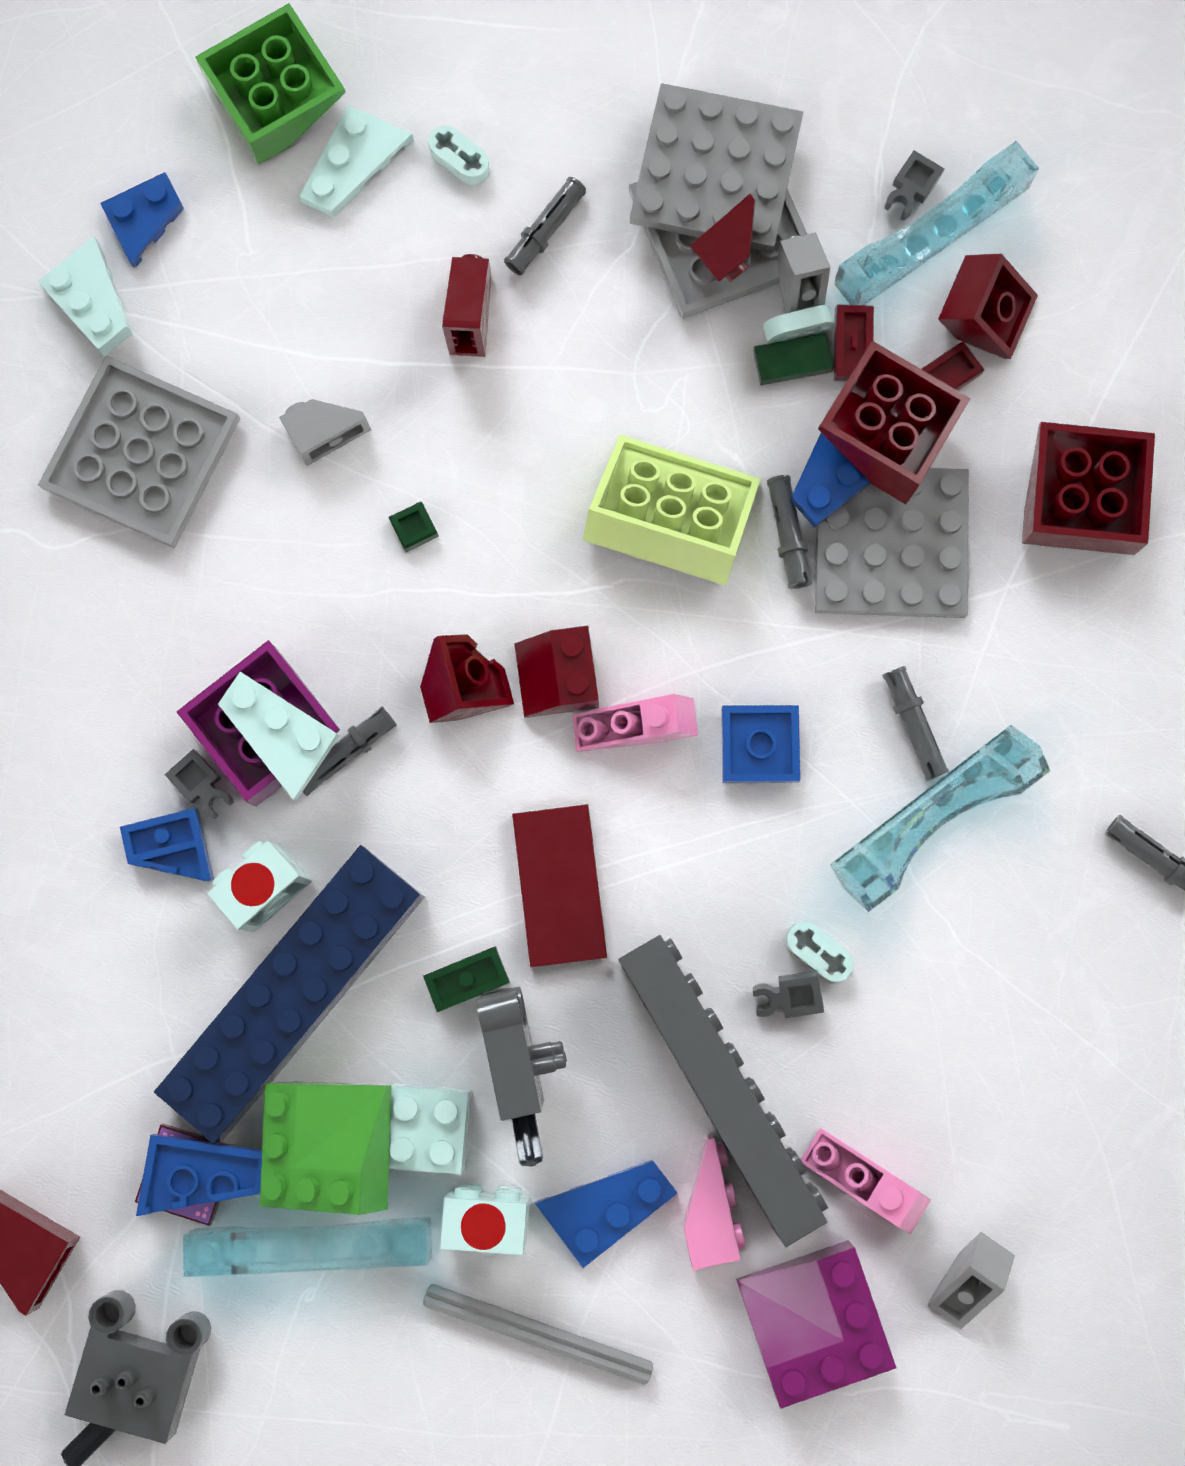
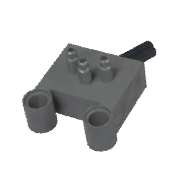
(517, 1067)
(130, 1379)

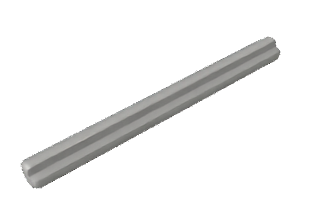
(538, 1334)

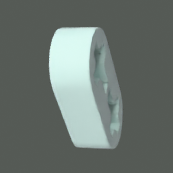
(463, 149)
(799, 324)
(824, 944)

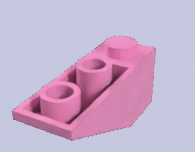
(636, 723)
(865, 1181)
(708, 1220)

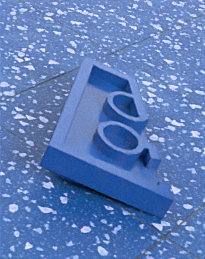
(196, 1172)
(607, 1209)

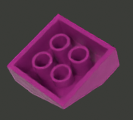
(225, 741)
(816, 1324)

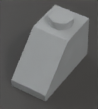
(803, 272)
(322, 427)
(972, 1280)

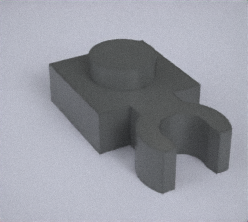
(914, 182)
(196, 780)
(796, 993)

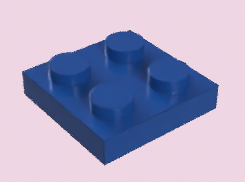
(760, 744)

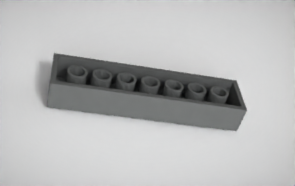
(725, 1095)

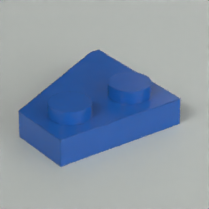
(142, 214)
(826, 483)
(169, 845)

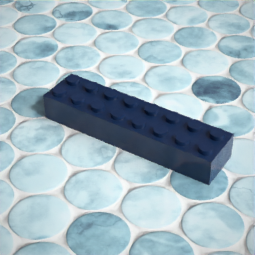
(289, 995)

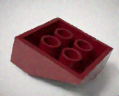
(892, 420)
(1089, 489)

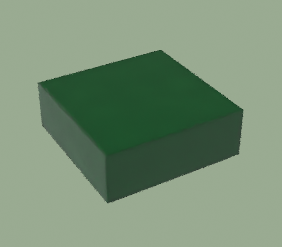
(413, 526)

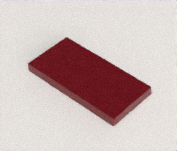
(559, 885)

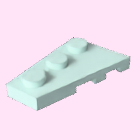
(351, 157)
(88, 297)
(278, 732)

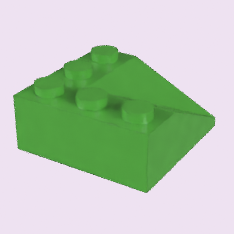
(271, 81)
(326, 1147)

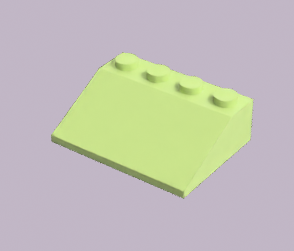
(671, 509)

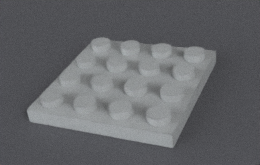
(708, 157)
(693, 283)
(139, 451)
(897, 555)

